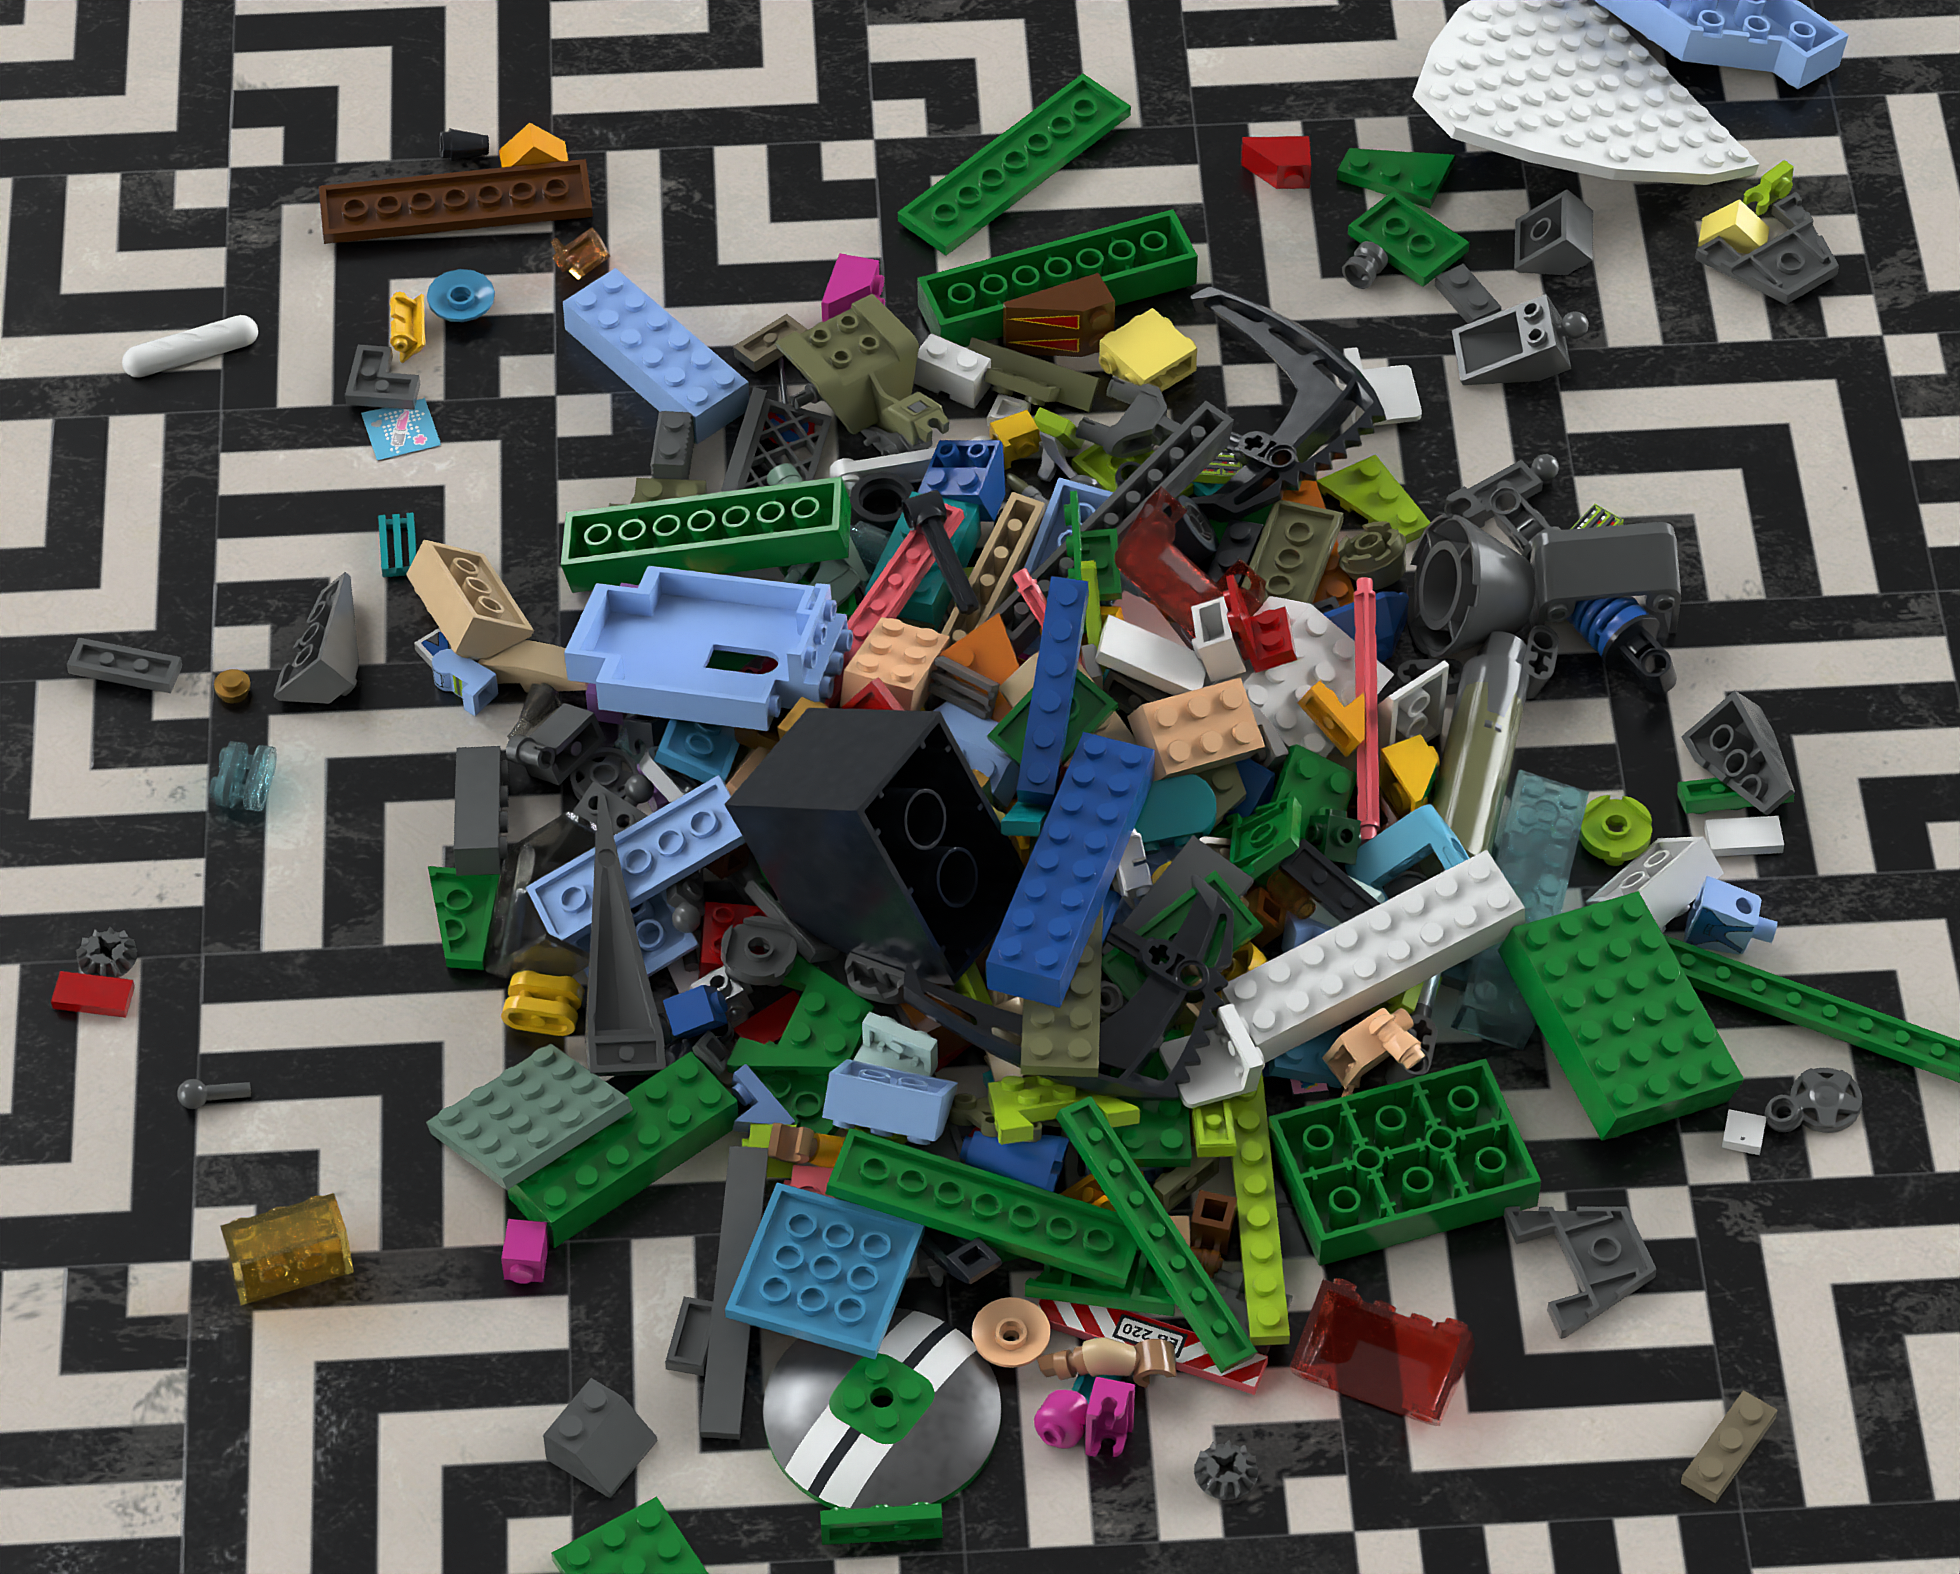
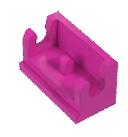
(1109, 1415)

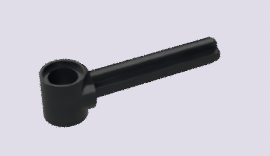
(927, 516)

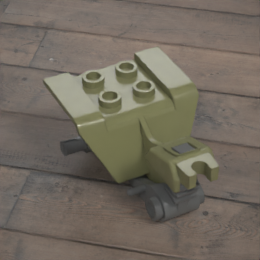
(866, 375)

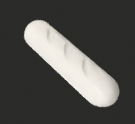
(189, 346)

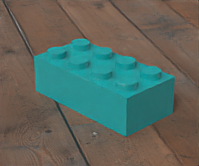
(932, 594)

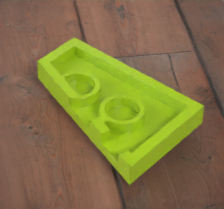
(1376, 496)

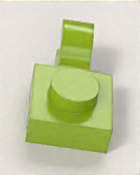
(1773, 185)

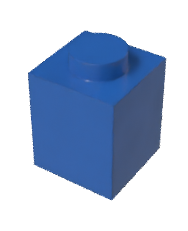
(696, 1011)

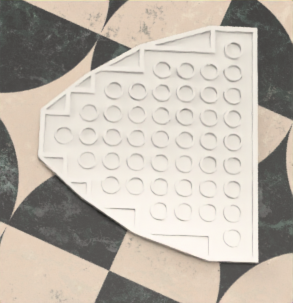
(1571, 94)

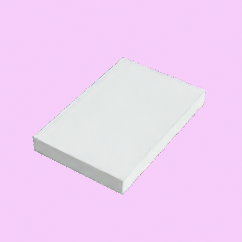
(1149, 658)

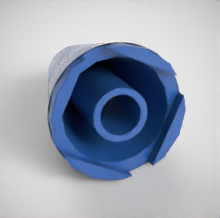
(1026, 1162)

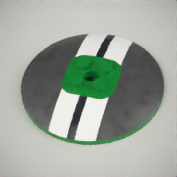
(895, 1455)

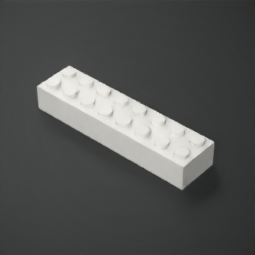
(1375, 955)

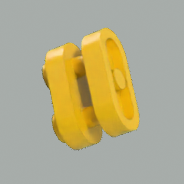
(543, 1003)

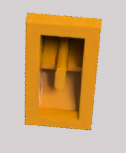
(532, 147)

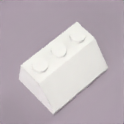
(1665, 876)

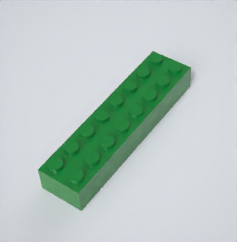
(1131, 257)
(708, 533)

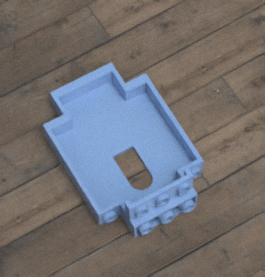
(655, 640)

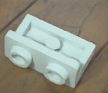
(897, 1046)

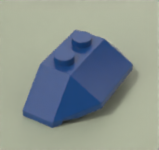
(1390, 621)

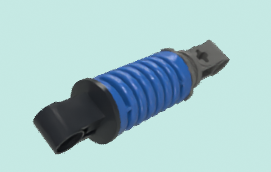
(1612, 626)

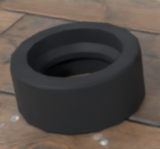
(875, 486)

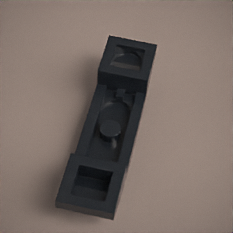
(959, 1256)

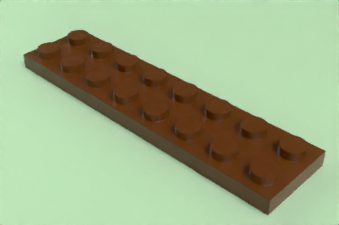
(455, 201)

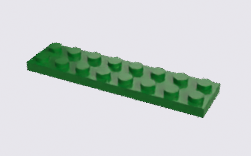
(1014, 164)
(984, 1206)

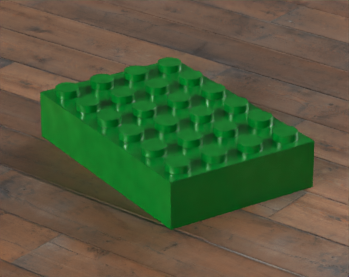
(1620, 1015)
(1403, 1161)

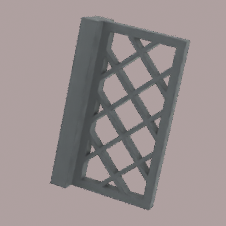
(752, 433)

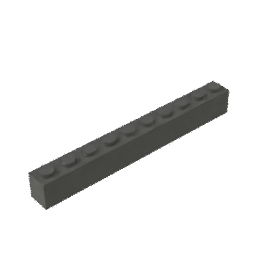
(1170, 466)

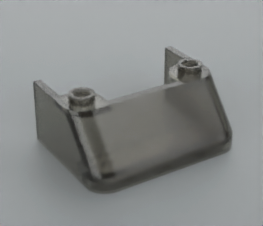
(517, 932)

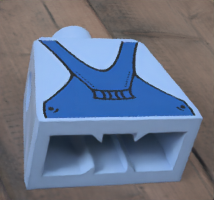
(1726, 918)

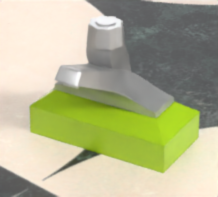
(1057, 437)

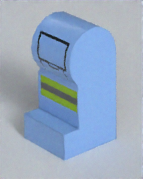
(464, 678)

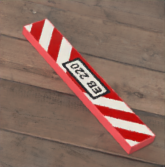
(1130, 1328)

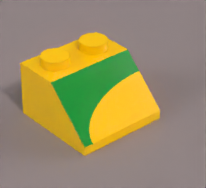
(1408, 774)

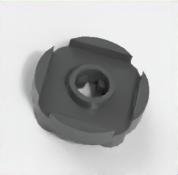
(758, 969)

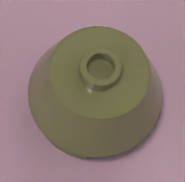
(1374, 554)

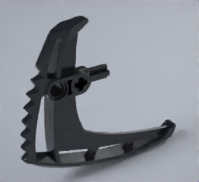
(1319, 409)
(1137, 1029)

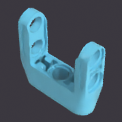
(1404, 846)

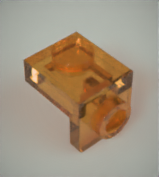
(580, 254)

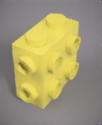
(1148, 352)

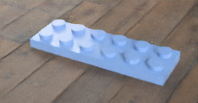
(651, 858)

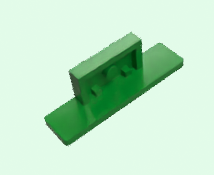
(1096, 546)

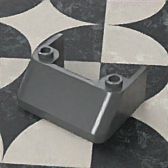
(1606, 565)

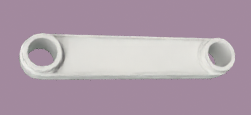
(907, 465)

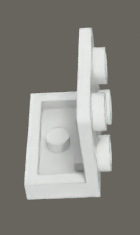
(1394, 389)
(1227, 1065)

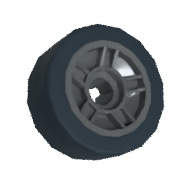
(1194, 532)

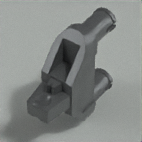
(1140, 426)

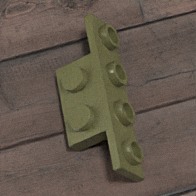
(1035, 377)

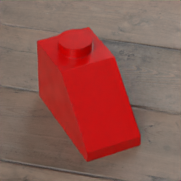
(1279, 160)

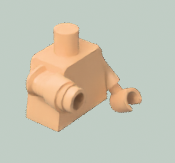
(1372, 1043)

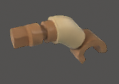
(1112, 1357)

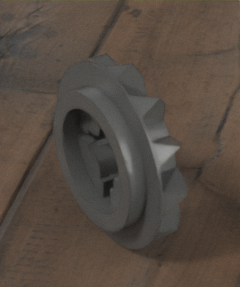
(94, 963)
(1229, 1485)

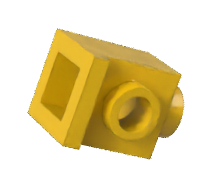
(1018, 435)

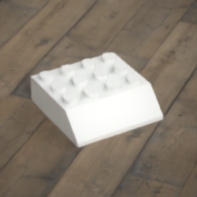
(1322, 655)

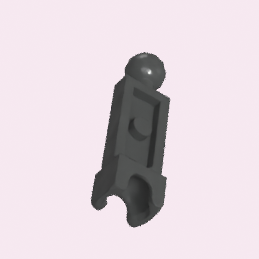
(1474, 501)
(688, 901)

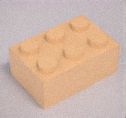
(900, 658)
(1198, 729)

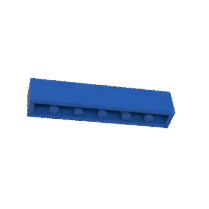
(1052, 691)

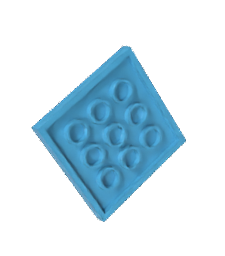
(825, 1271)

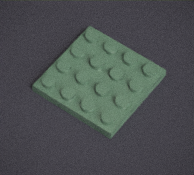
(529, 1116)

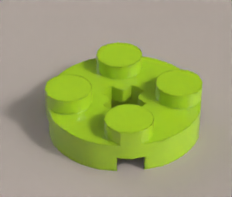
(1616, 846)

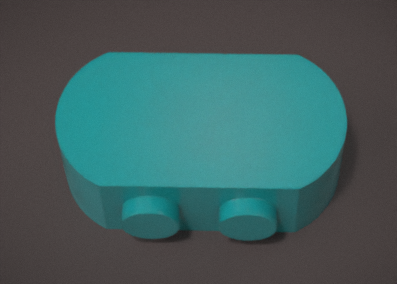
(1176, 812)

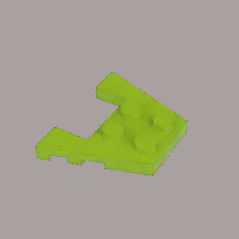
(1025, 1100)

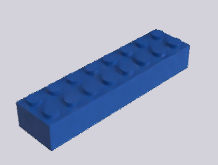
(1070, 870)

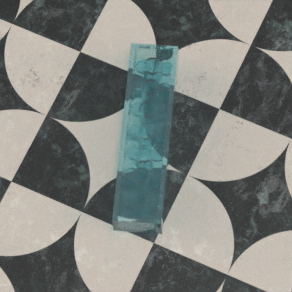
(1536, 858)

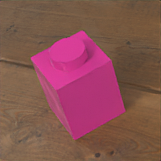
(525, 1251)

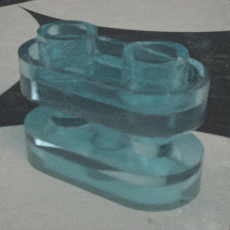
(233, 765)

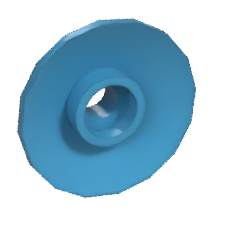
(460, 295)

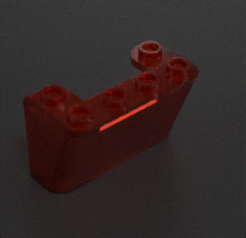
(1166, 573)
(1382, 1354)

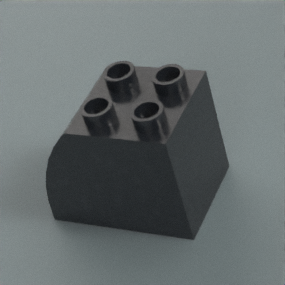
(880, 839)

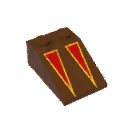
(1060, 319)

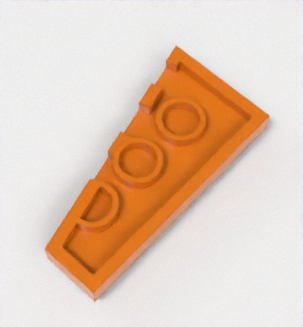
(989, 654)

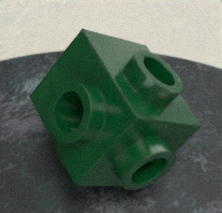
(1335, 836)

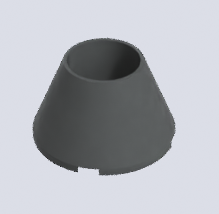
(1465, 587)

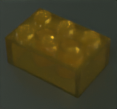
(287, 1248)

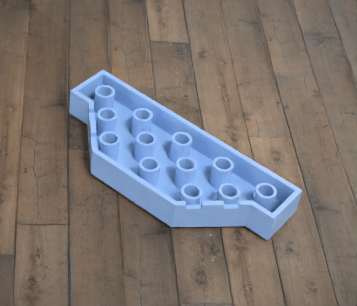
(1740, 34)

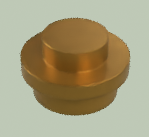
(232, 685)

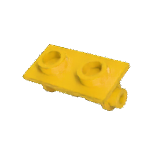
(408, 324)

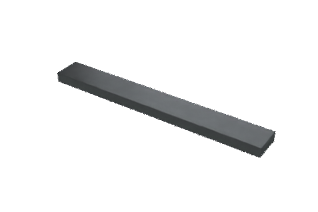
(730, 1338)

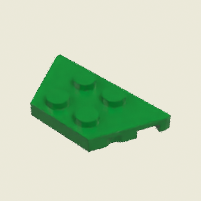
(1141, 1293)

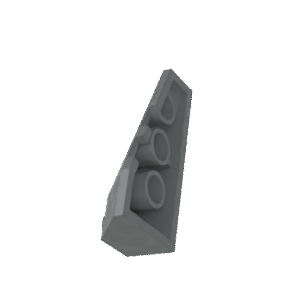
(326, 651)

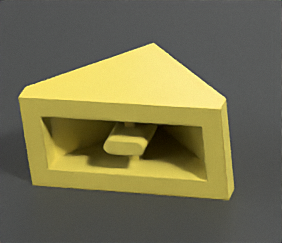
(1735, 225)

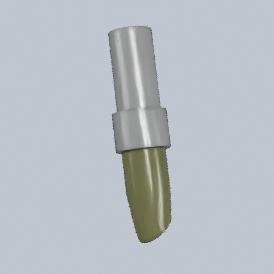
(1024, 489)

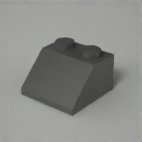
(1554, 236)
(598, 1438)

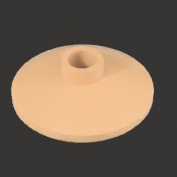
(1011, 1318)

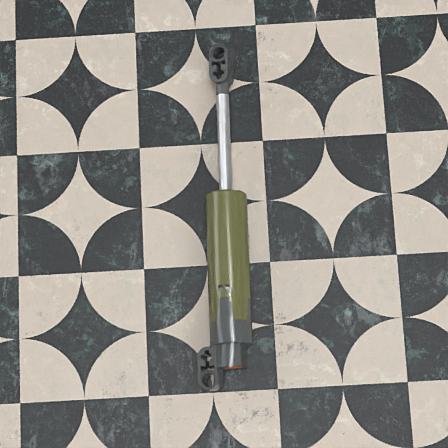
(1477, 772)

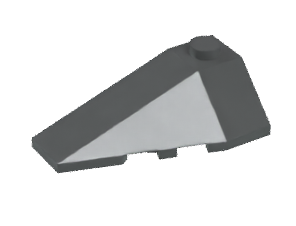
(1741, 752)

